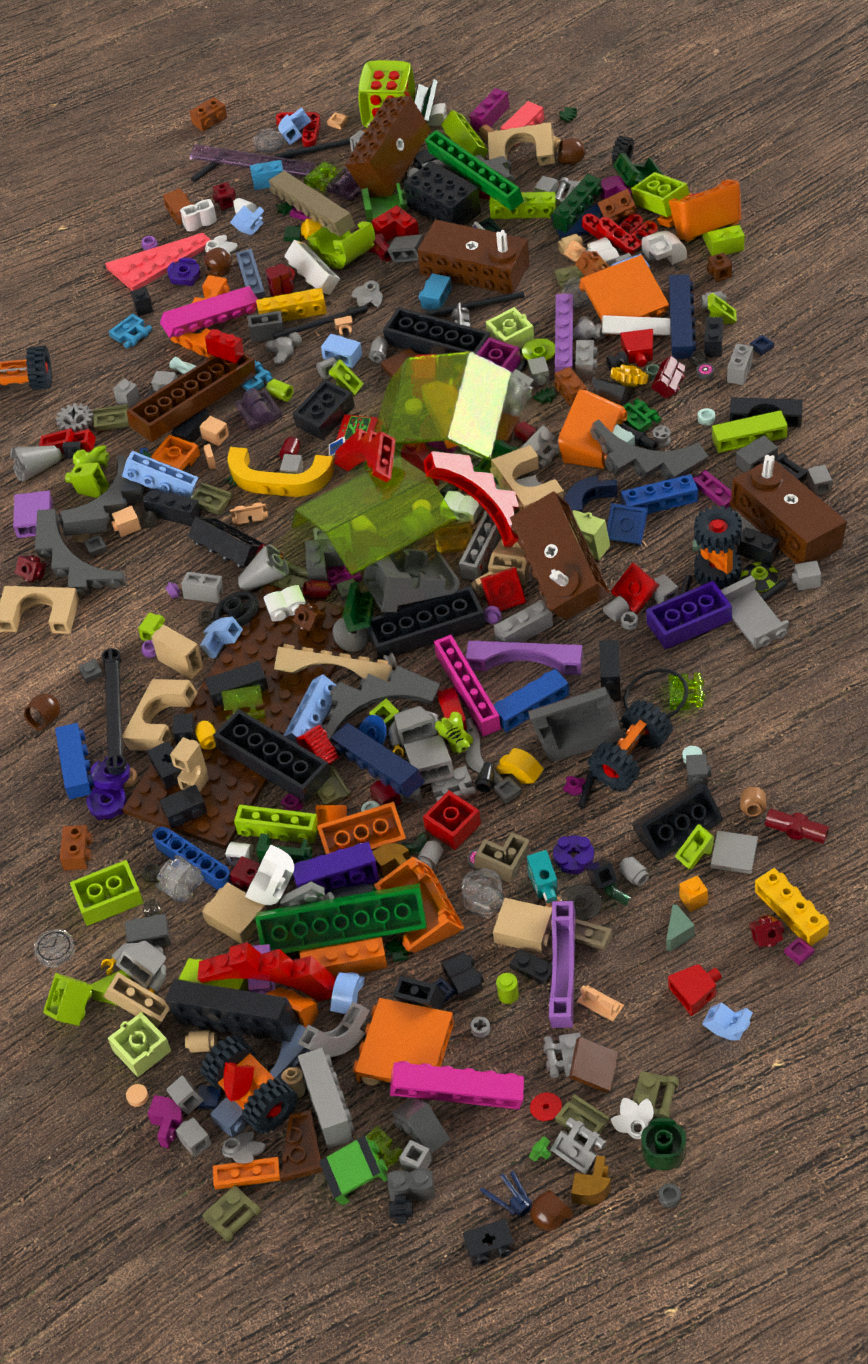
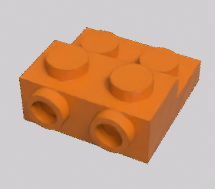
(176, 452)

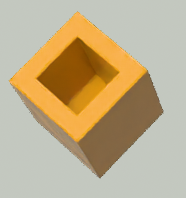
(693, 893)

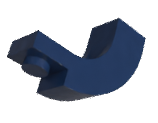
(588, 490)

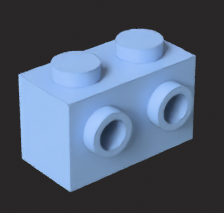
(342, 348)

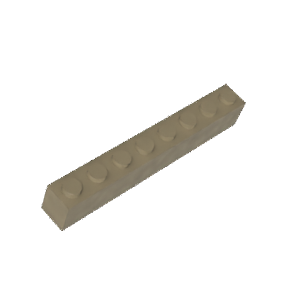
(311, 203)

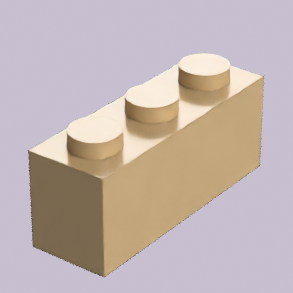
(136, 999)

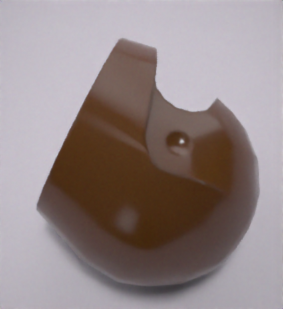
(570, 151)
(218, 261)
(48, 708)
(549, 1211)

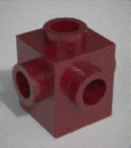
(224, 195)
(30, 568)
(767, 931)

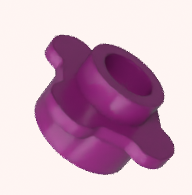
(574, 789)
(290, 799)

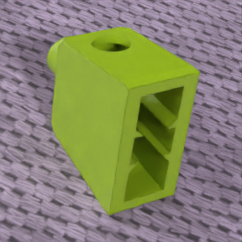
(88, 479)

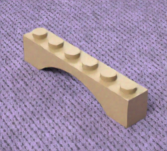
(295, 660)

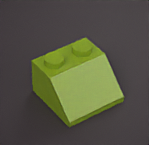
(725, 240)
(67, 999)

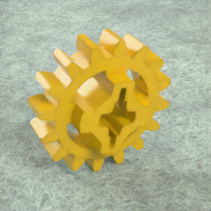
(629, 375)

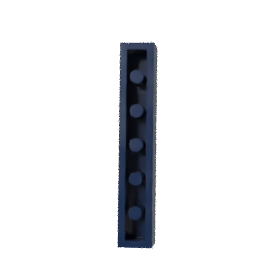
(680, 316)
(377, 760)

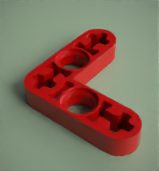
(314, 124)
(626, 224)
(626, 240)

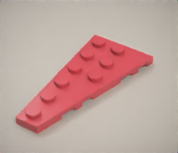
(148, 265)

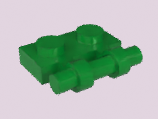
(637, 419)

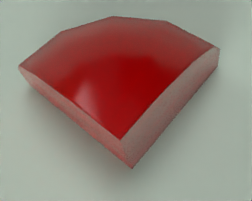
(237, 1080)

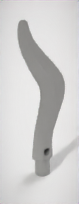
(473, 753)

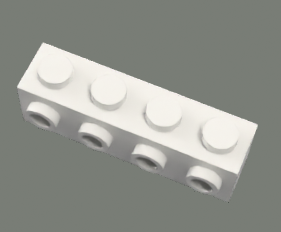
(311, 267)

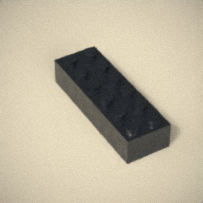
(431, 334)
(425, 623)
(272, 755)
(232, 1010)

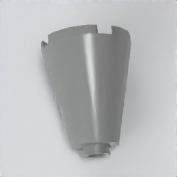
(33, 460)
(263, 569)

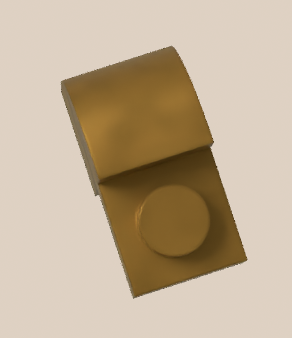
(390, 857)
(592, 1188)

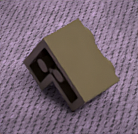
(504, 859)

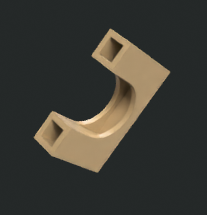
(540, 135)
(517, 463)
(18, 599)
(159, 695)

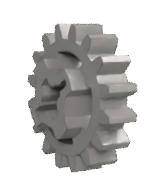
(75, 417)

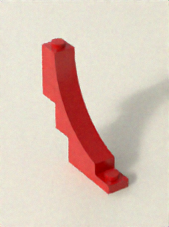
(369, 446)

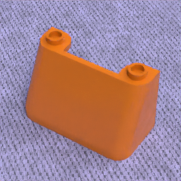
(707, 210)
(575, 438)
(439, 912)

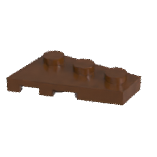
(301, 1148)

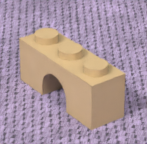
(190, 760)

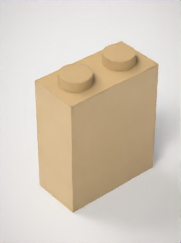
(177, 652)
(232, 913)
(523, 925)

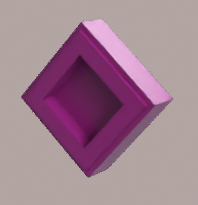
(799, 951)

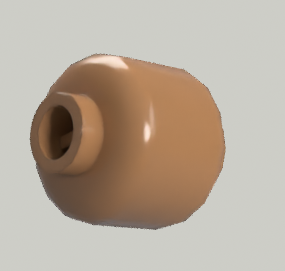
(753, 801)

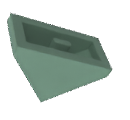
(680, 929)

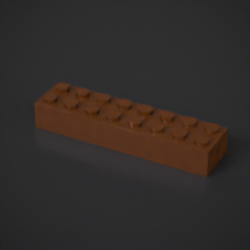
(188, 395)

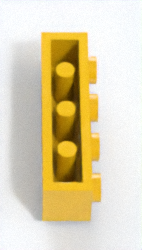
(292, 304)
(792, 906)

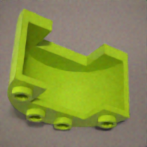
(341, 250)

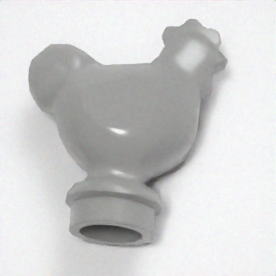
(587, 329)
(283, 346)

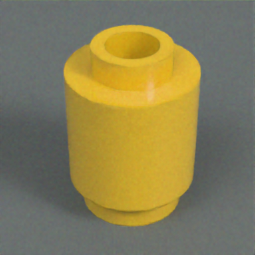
(204, 733)

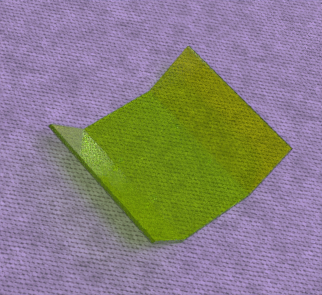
(445, 399)
(376, 518)

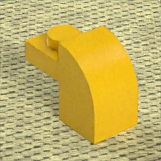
(521, 765)

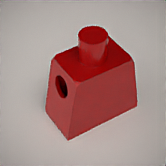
(638, 346)
(694, 987)

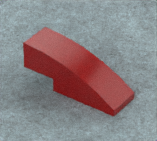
(57, 438)
(449, 703)

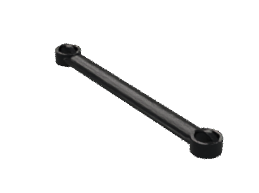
(113, 712)

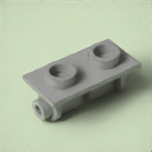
(461, 315)

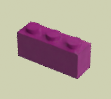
(490, 109)

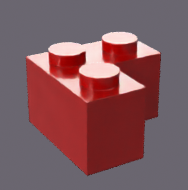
(394, 223)

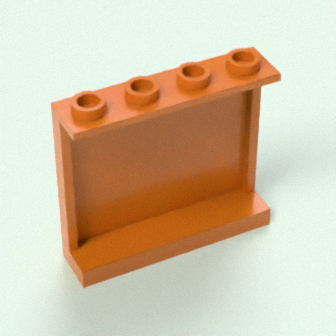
(625, 291)
(402, 1034)

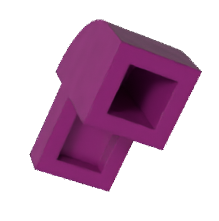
(612, 186)
(168, 1116)

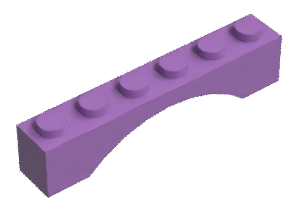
(564, 332)
(562, 657)
(562, 985)

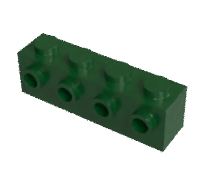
(577, 203)

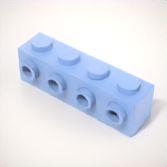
(159, 475)
(312, 709)

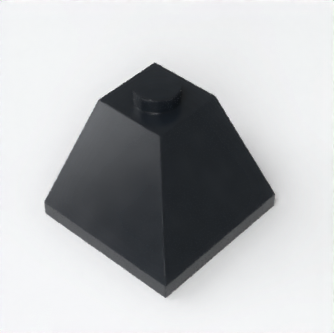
(613, 391)

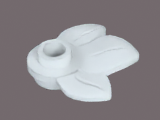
(221, 241)
(633, 1115)

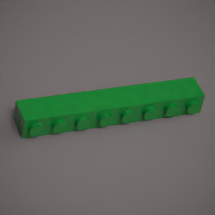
(474, 170)

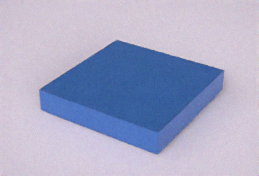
(626, 524)

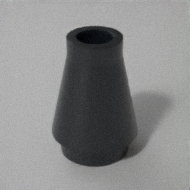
(485, 779)

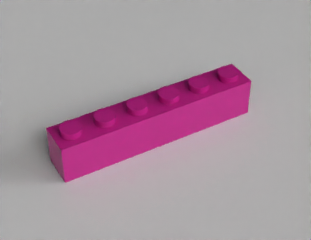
(209, 312)
(467, 685)
(457, 1085)

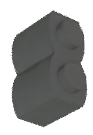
(415, 1184)

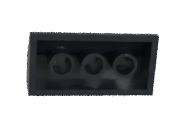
(224, 540)
(673, 821)

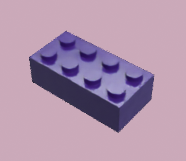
(689, 615)
(340, 868)

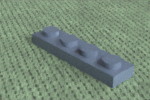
(250, 272)

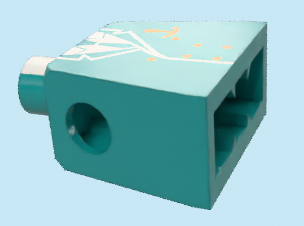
(542, 876)

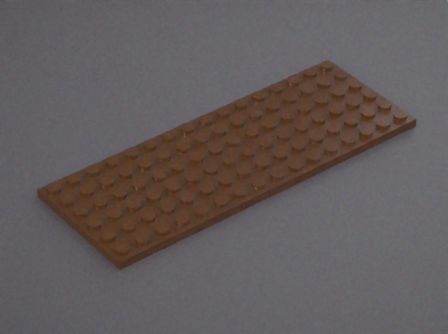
(229, 780)

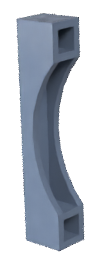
(229, 1114)

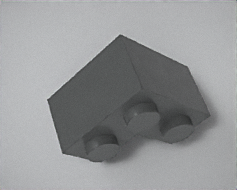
(319, 556)
(420, 1121)

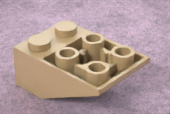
(507, 557)

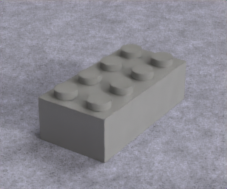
(326, 1097)

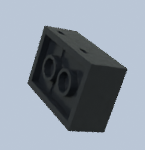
(323, 409)

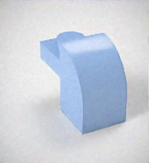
(292, 124)
(247, 221)
(218, 633)
(346, 991)
(726, 1022)

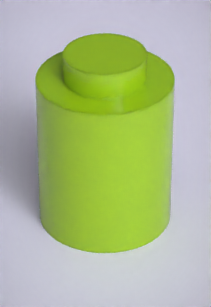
(280, 390)
(507, 988)

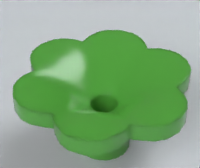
(539, 1149)

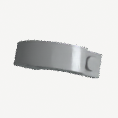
(341, 1038)

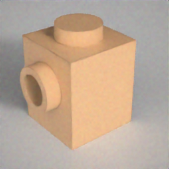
(214, 431)
(125, 521)

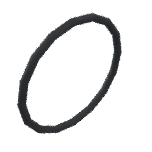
(655, 671)

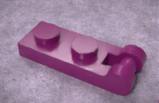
(713, 489)

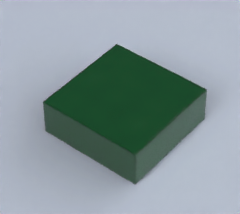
(292, 233)

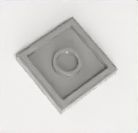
(734, 852)

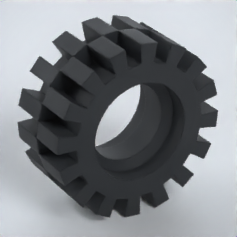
(622, 145)

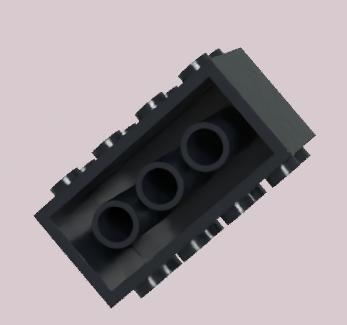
(442, 195)

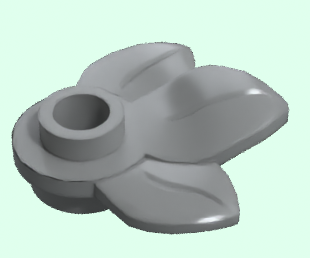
(365, 295)
(242, 1148)

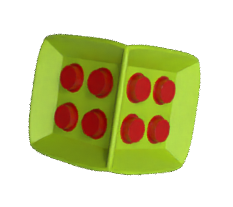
(381, 81)

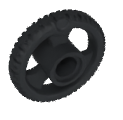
(235, 608)

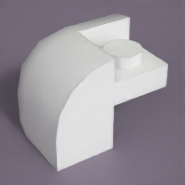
(663, 245)
(271, 877)

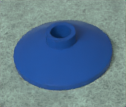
(374, 728)

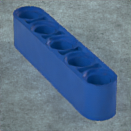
(187, 850)

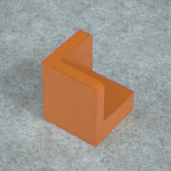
(328, 813)

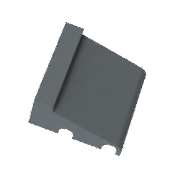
(409, 579)
(577, 724)

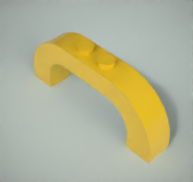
(279, 483)

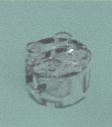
(516, 397)
(179, 879)
(482, 892)

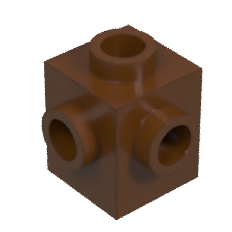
(719, 267)
(309, 617)

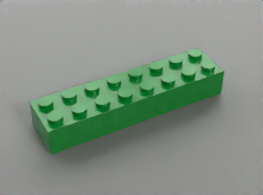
(342, 919)

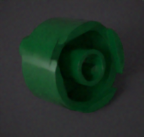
(663, 1144)

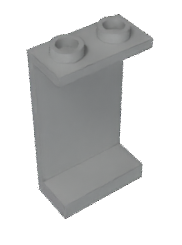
(753, 614)

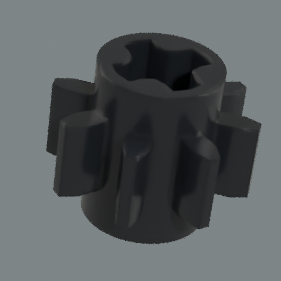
(400, 1209)

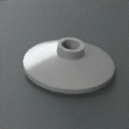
(347, 640)

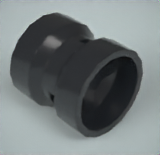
(617, 360)

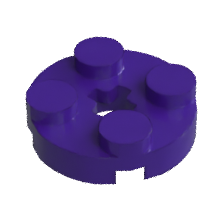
(178, 276)
(103, 780)
(106, 810)
(570, 844)

